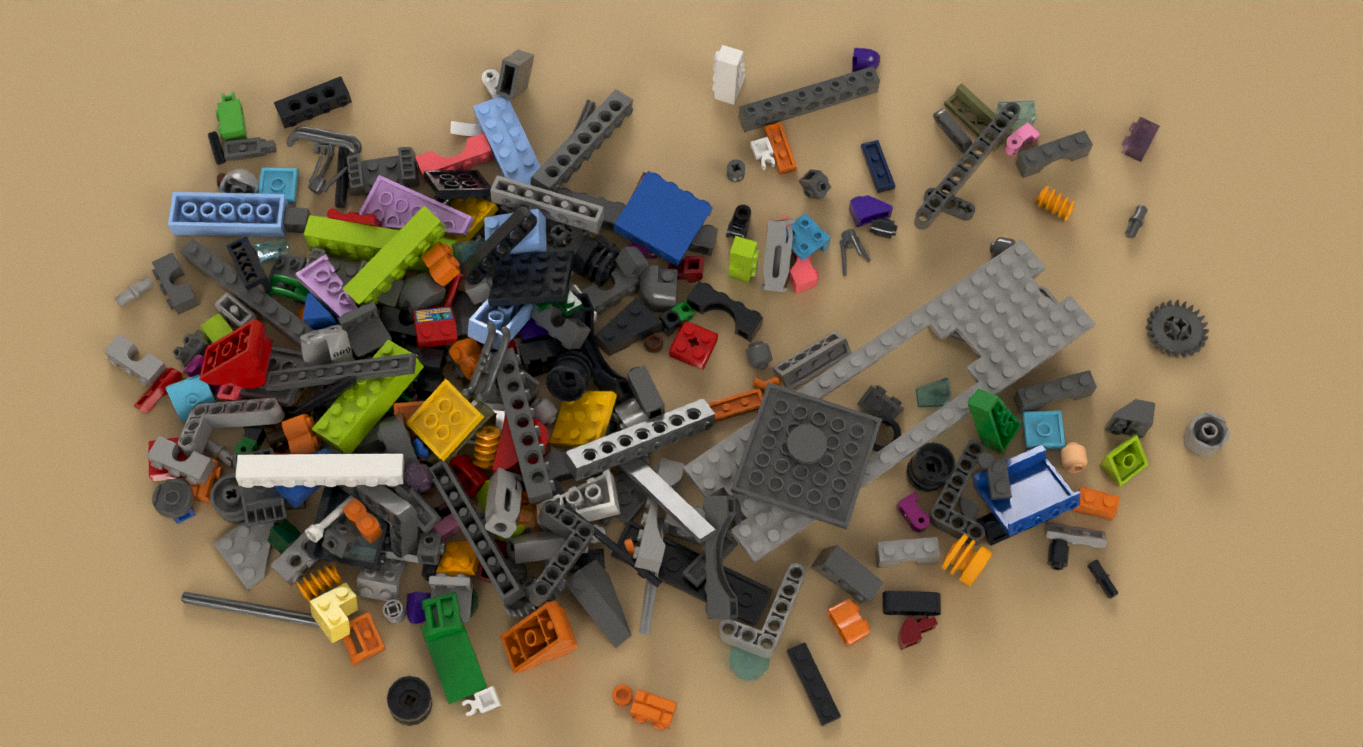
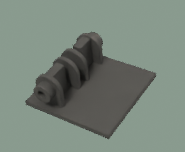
(289, 267)

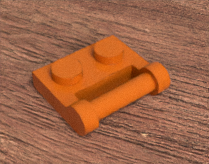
(367, 636)

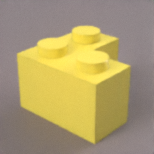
(331, 611)

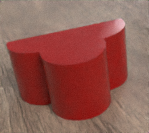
(238, 358)
(506, 453)

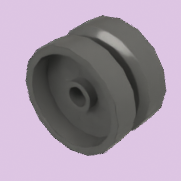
(226, 499)

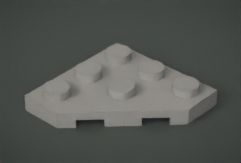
(247, 552)

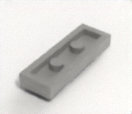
(1075, 535)

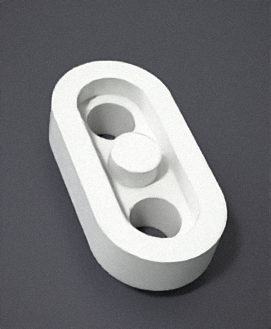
(491, 83)

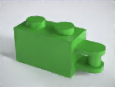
(231, 118)

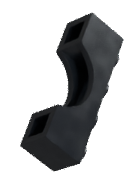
(705, 298)

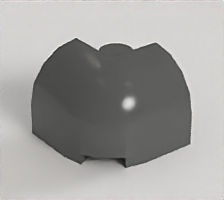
(658, 288)
(420, 293)

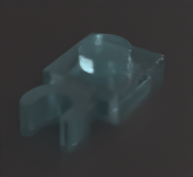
(269, 251)

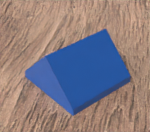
(316, 315)

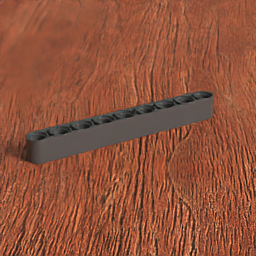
(964, 173)

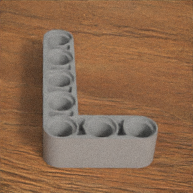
(225, 415)
(774, 618)

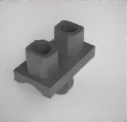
(193, 346)

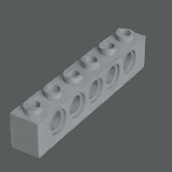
(551, 204)

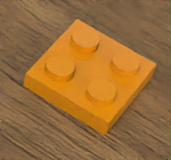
(458, 559)

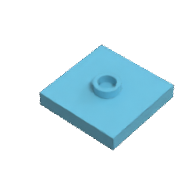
(279, 182)
(188, 394)
(1043, 429)

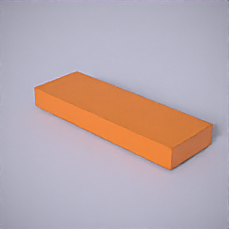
(782, 153)
(736, 404)

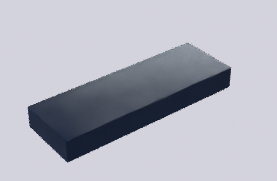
(877, 166)

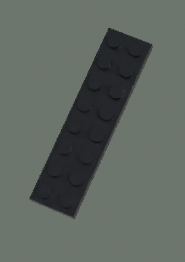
(676, 558)

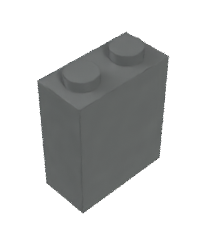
(514, 74)
(645, 392)

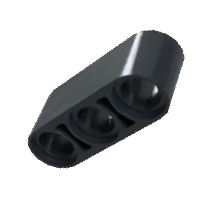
(911, 603)

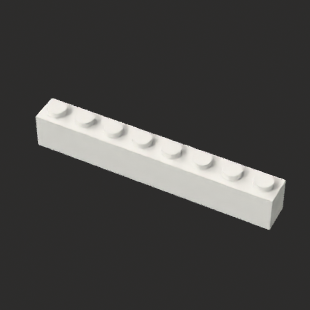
(320, 470)

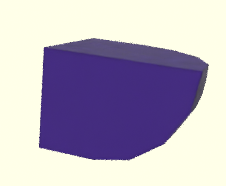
(864, 58)
(414, 607)

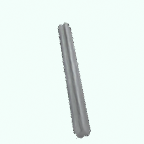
(649, 594)

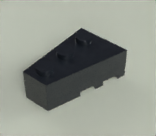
(627, 327)

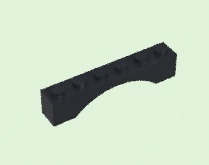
(603, 375)

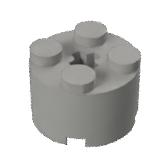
(1206, 434)

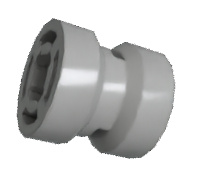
(394, 615)

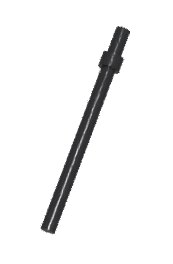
(643, 573)

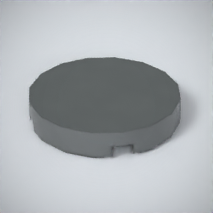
(806, 444)
(173, 498)

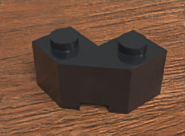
(432, 374)

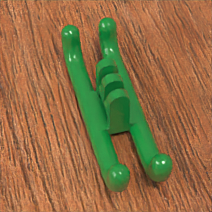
(300, 293)

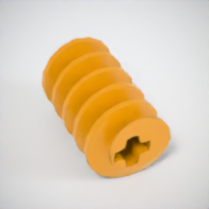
(1056, 203)
(486, 447)
(319, 582)

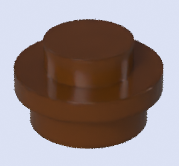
(653, 343)

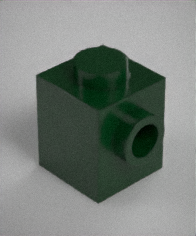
(283, 535)

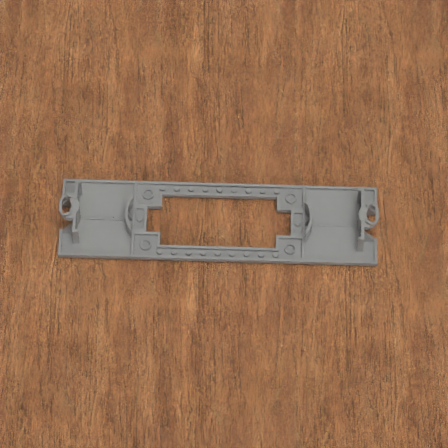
(994, 312)

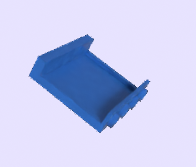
(662, 218)
(1035, 490)

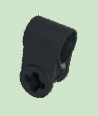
(739, 226)

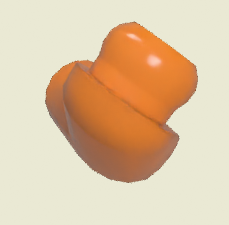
(759, 383)

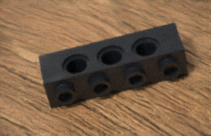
(317, 94)

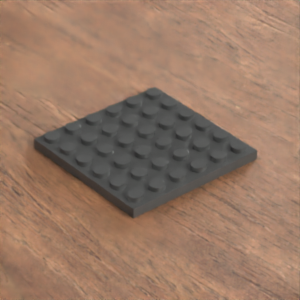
(814, 490)

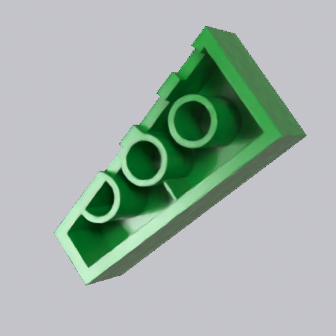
(992, 420)

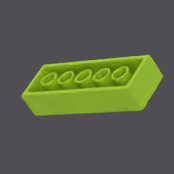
(396, 257)
(363, 405)

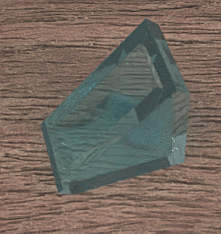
(465, 249)
(934, 394)

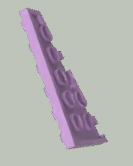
(398, 204)

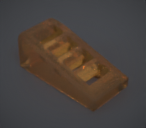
(527, 513)

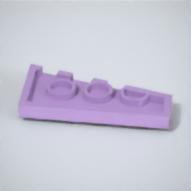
(326, 286)

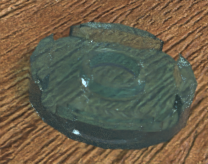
(747, 665)

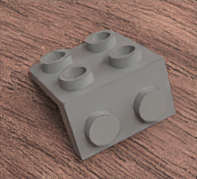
(381, 584)
(461, 584)

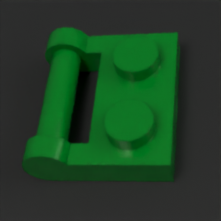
(448, 615)

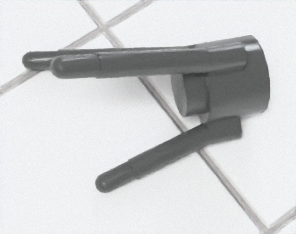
(317, 183)
(851, 240)

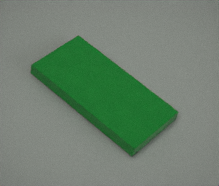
(456, 664)

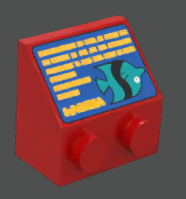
(435, 327)

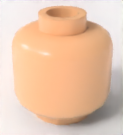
(1074, 457)

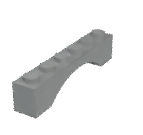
(651, 548)

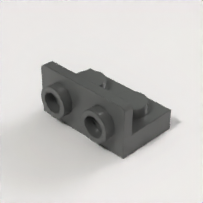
(879, 404)

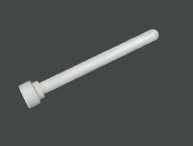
(316, 531)

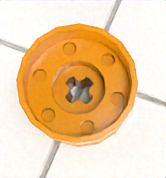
(966, 560)

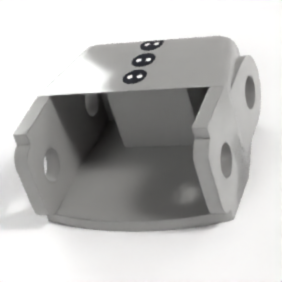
(326, 346)

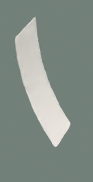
(465, 129)

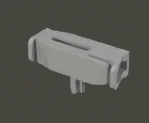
(777, 255)
(503, 503)
(536, 547)

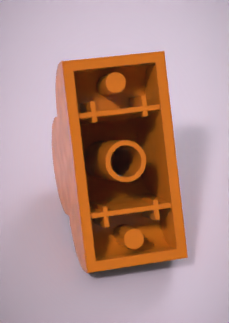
(539, 638)

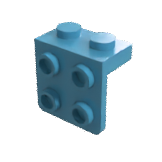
(807, 237)

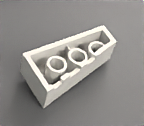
(728, 74)
(591, 500)

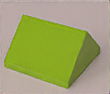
(1125, 461)

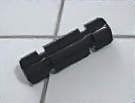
(216, 147)

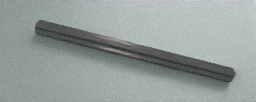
(248, 608)

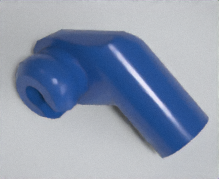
(419, 449)

